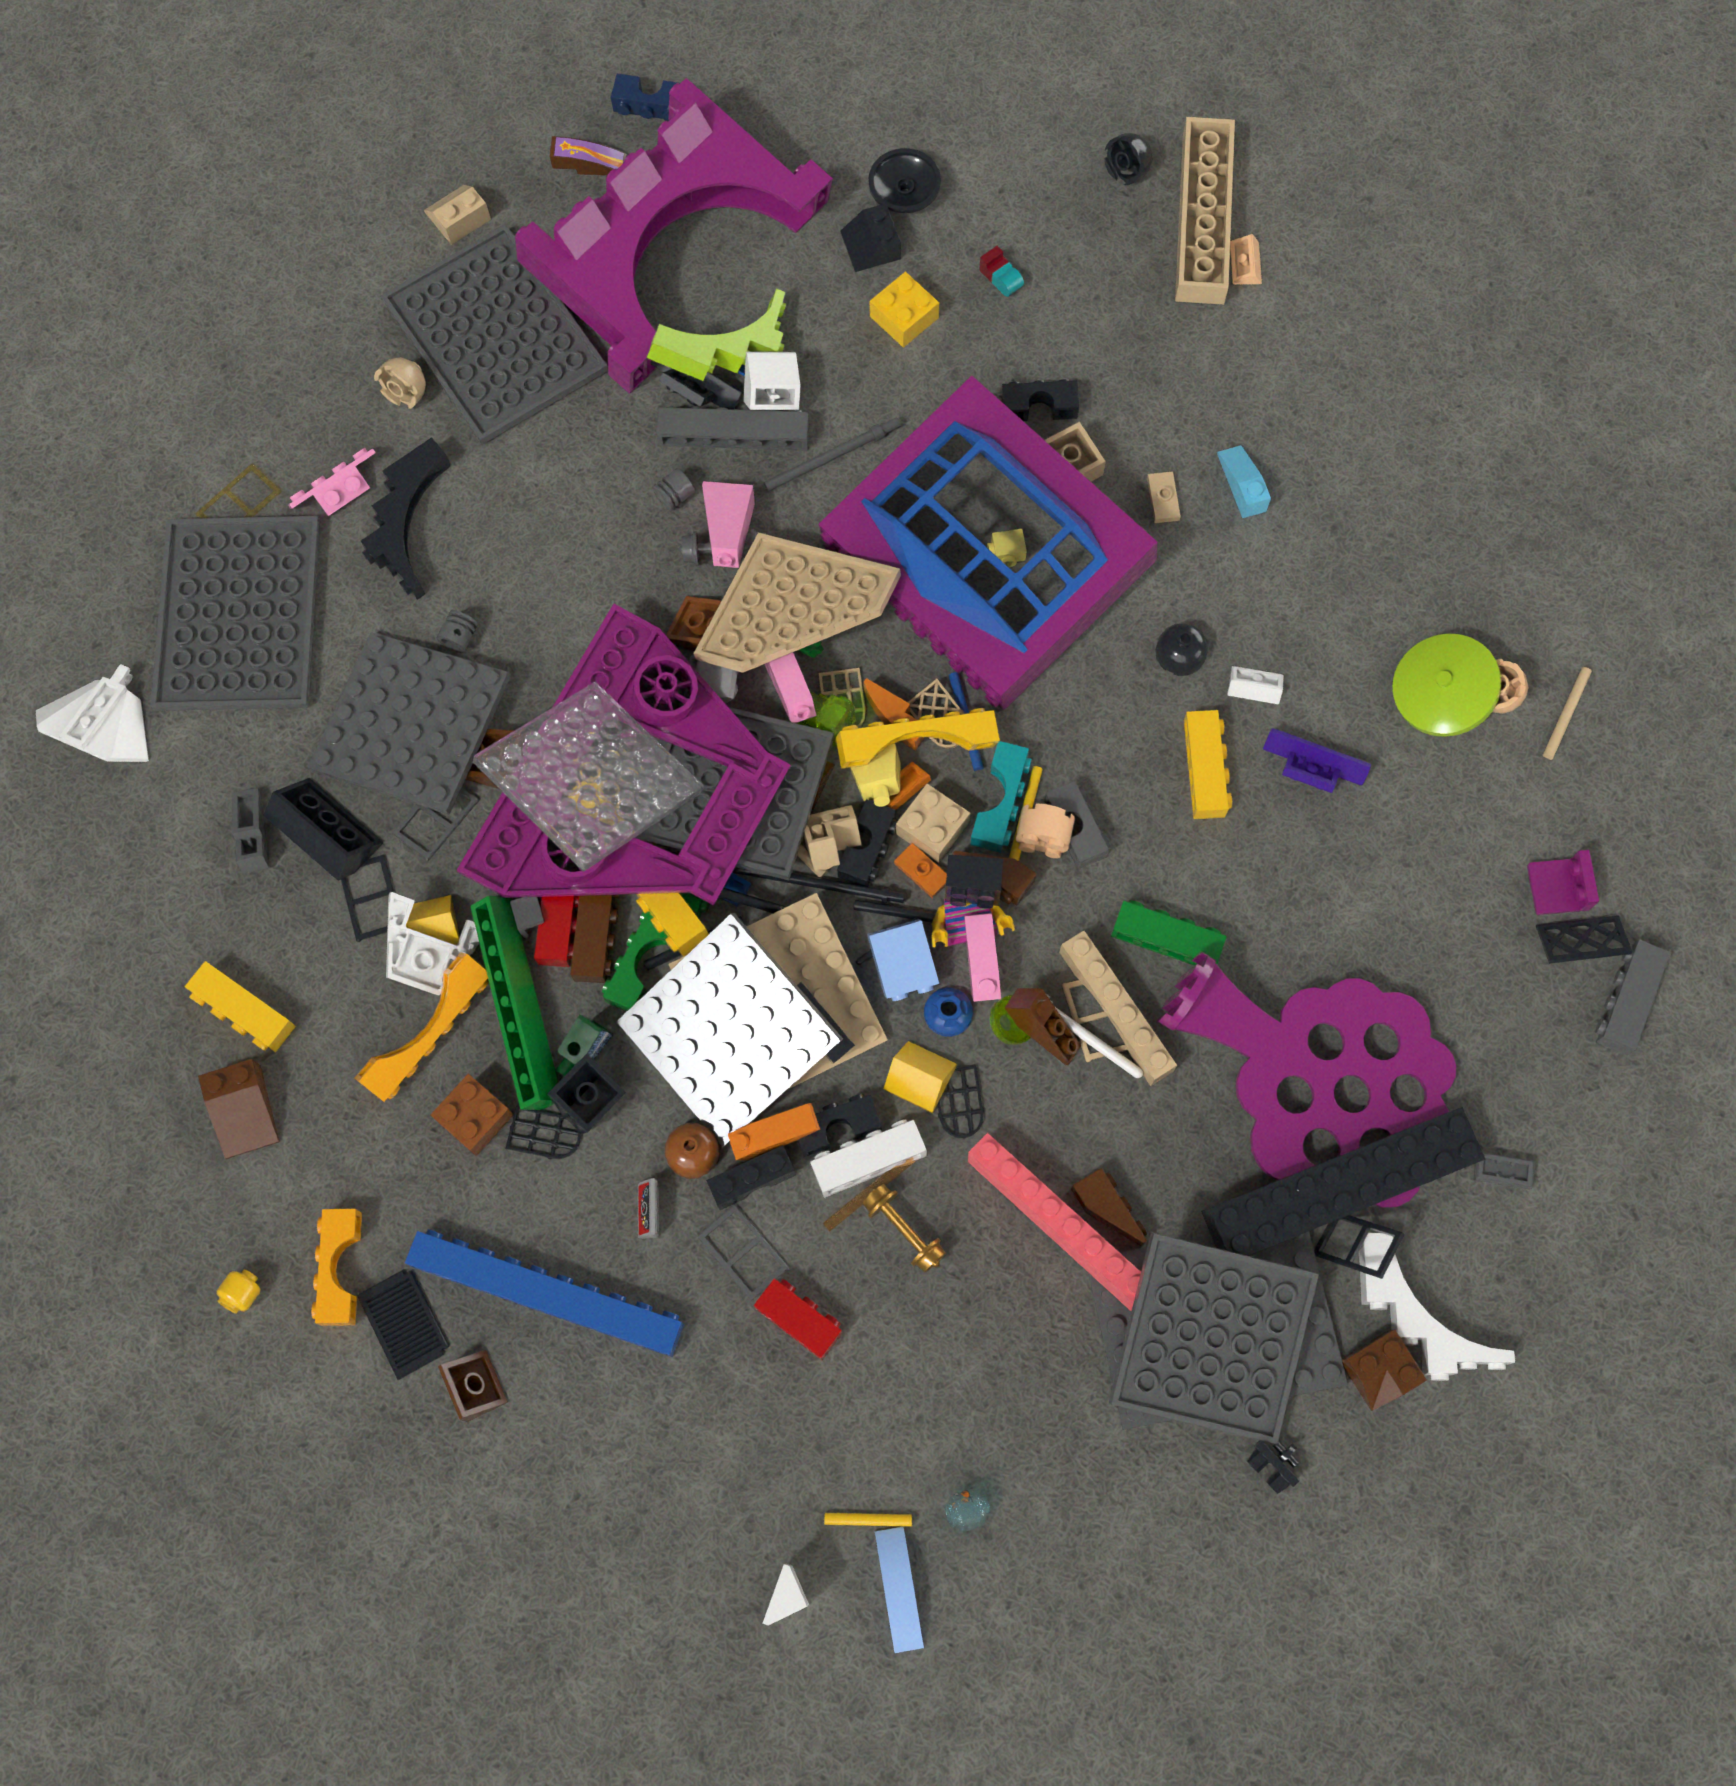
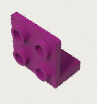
(1563, 884)

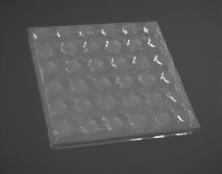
(588, 775)

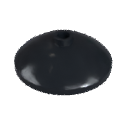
(904, 170)

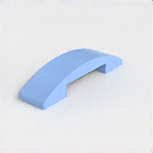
(899, 1589)

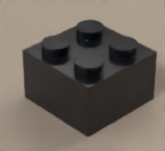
(973, 881)

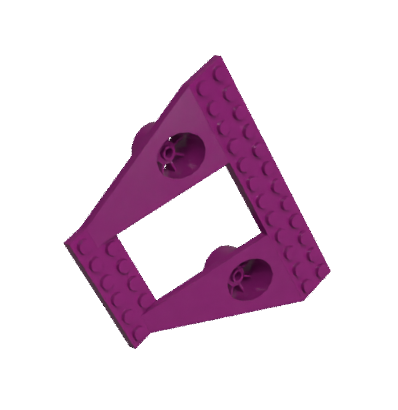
(624, 655)

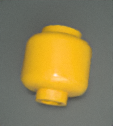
(238, 1291)

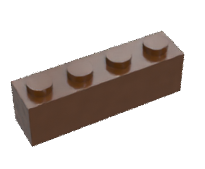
(594, 938)

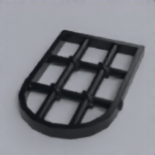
(969, 1111)
(532, 1140)

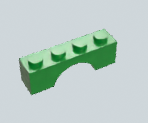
(625, 987)

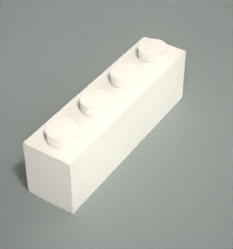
(867, 1158)

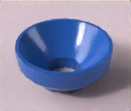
(948, 1025)

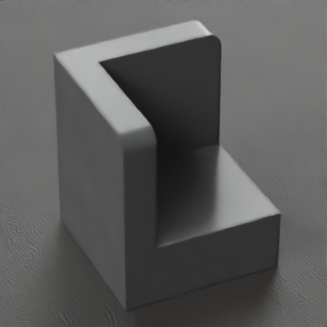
(527, 914)

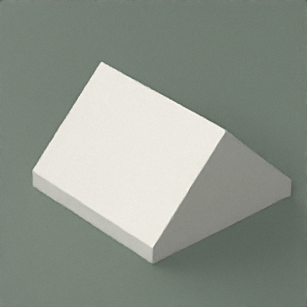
(787, 1596)

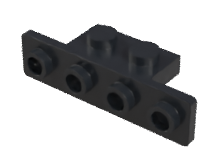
(700, 392)

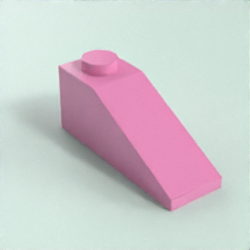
(982, 957)

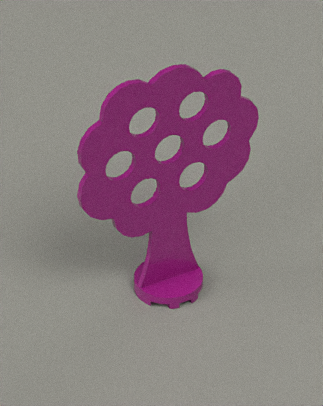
(1279, 1049)

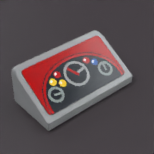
(648, 1209)

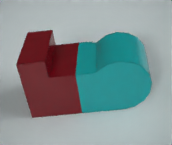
(1000, 272)

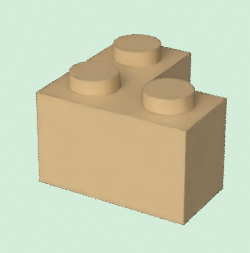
(828, 833)

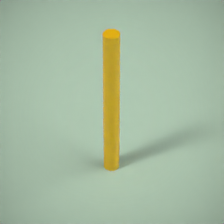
(1028, 800)

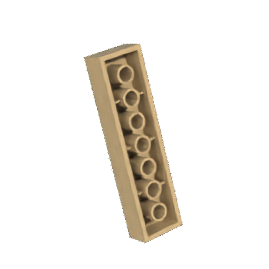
(1205, 211)

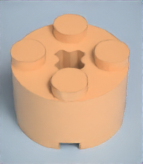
(1045, 830)

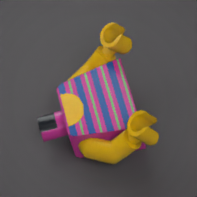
(950, 922)

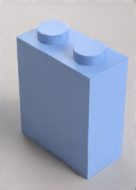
(903, 960)

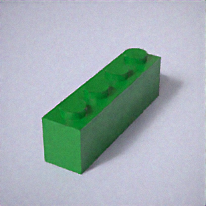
(1166, 934)

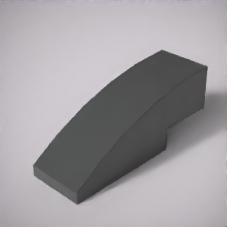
(249, 831)

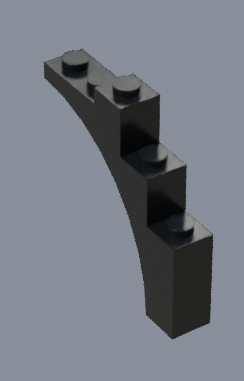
(406, 482)

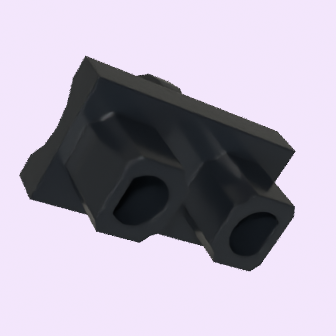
(1283, 1476)

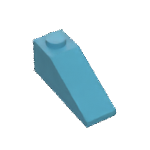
(1245, 481)

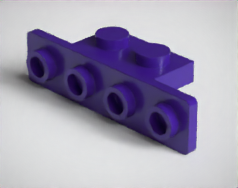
(1315, 763)

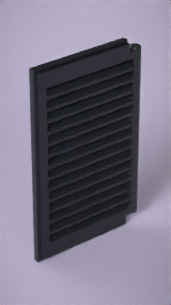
(403, 1323)

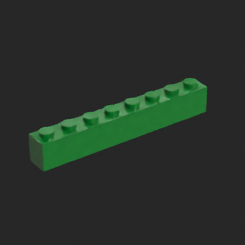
(515, 1002)

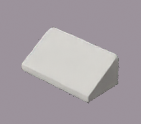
(1255, 685)

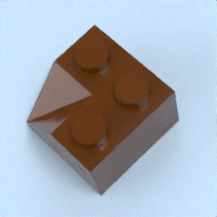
(1383, 1370)

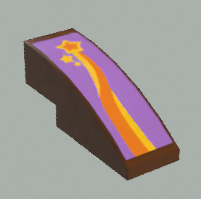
(584, 156)

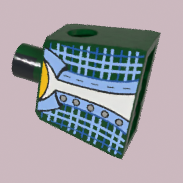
(584, 1034)

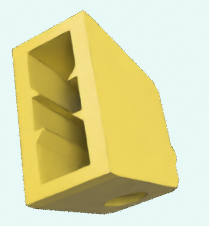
(879, 777)

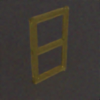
(226, 490)

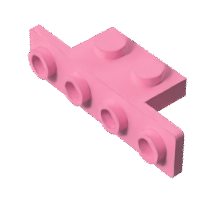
(339, 488)

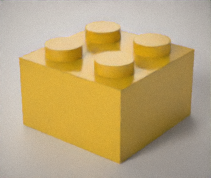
(904, 309)

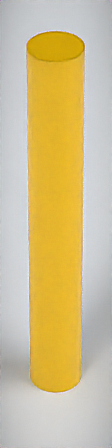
(868, 1519)

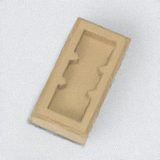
(1163, 497)

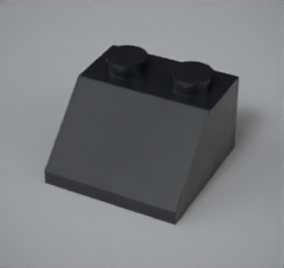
(871, 238)
(585, 1094)

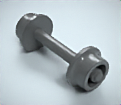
(691, 548)

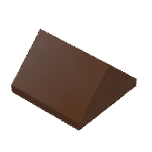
(473, 1385)

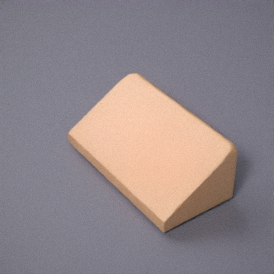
(1245, 260)

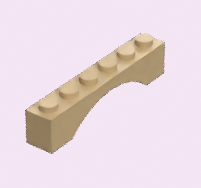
(1131, 1025)

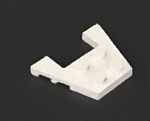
(416, 957)

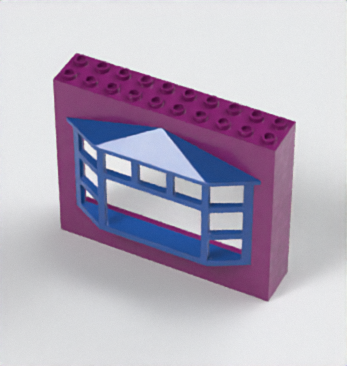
(940, 599)

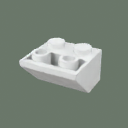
(771, 381)

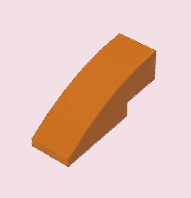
(889, 708)

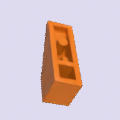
(773, 1132)

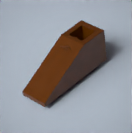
(1015, 878)
(1042, 1022)
(1103, 1203)

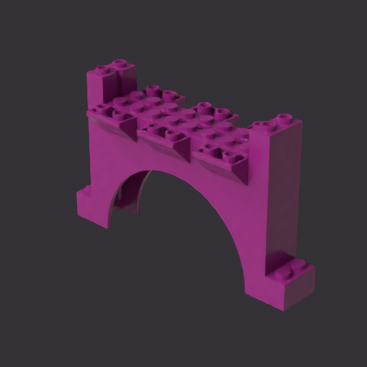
(696, 166)

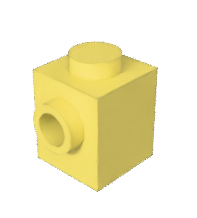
(1008, 546)

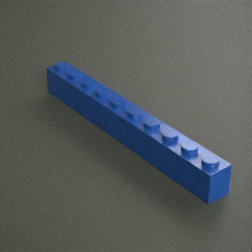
(545, 1293)

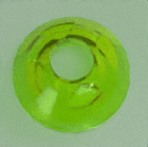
(1014, 1035)

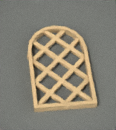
(923, 693)

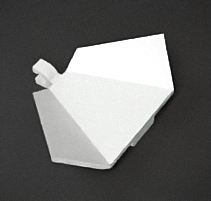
(99, 719)

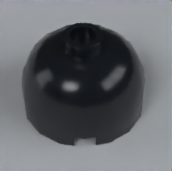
(1128, 152)
(1181, 649)

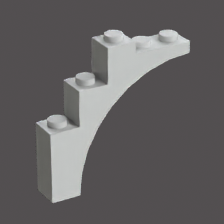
(1439, 1346)

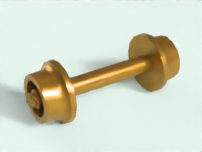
(928, 1256)

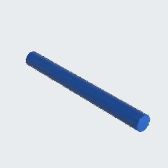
(961, 702)

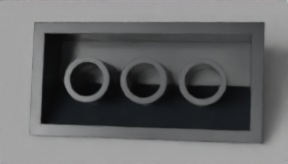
(322, 828)

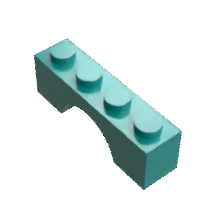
(991, 826)

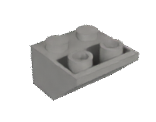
(719, 679)

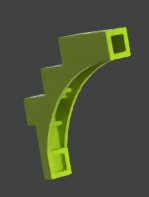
(700, 353)

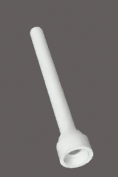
(1101, 1046)

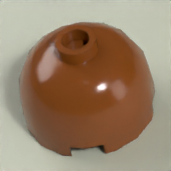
(689, 1162)

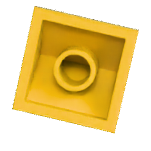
(435, 919)
(919, 1076)

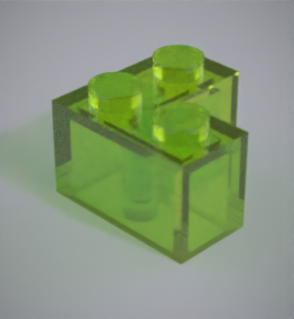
(831, 714)

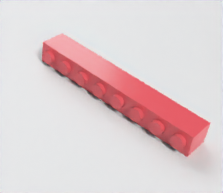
(1056, 1219)

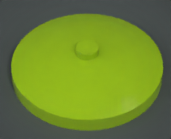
(1447, 685)

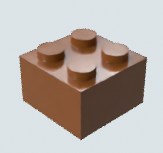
(472, 1114)

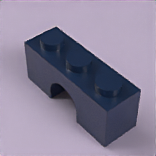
(629, 99)

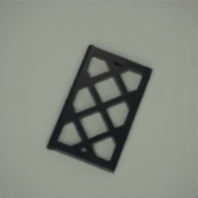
(1574, 954)

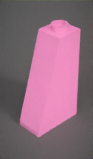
(728, 520)
(791, 688)

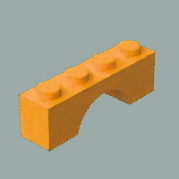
(338, 1231)

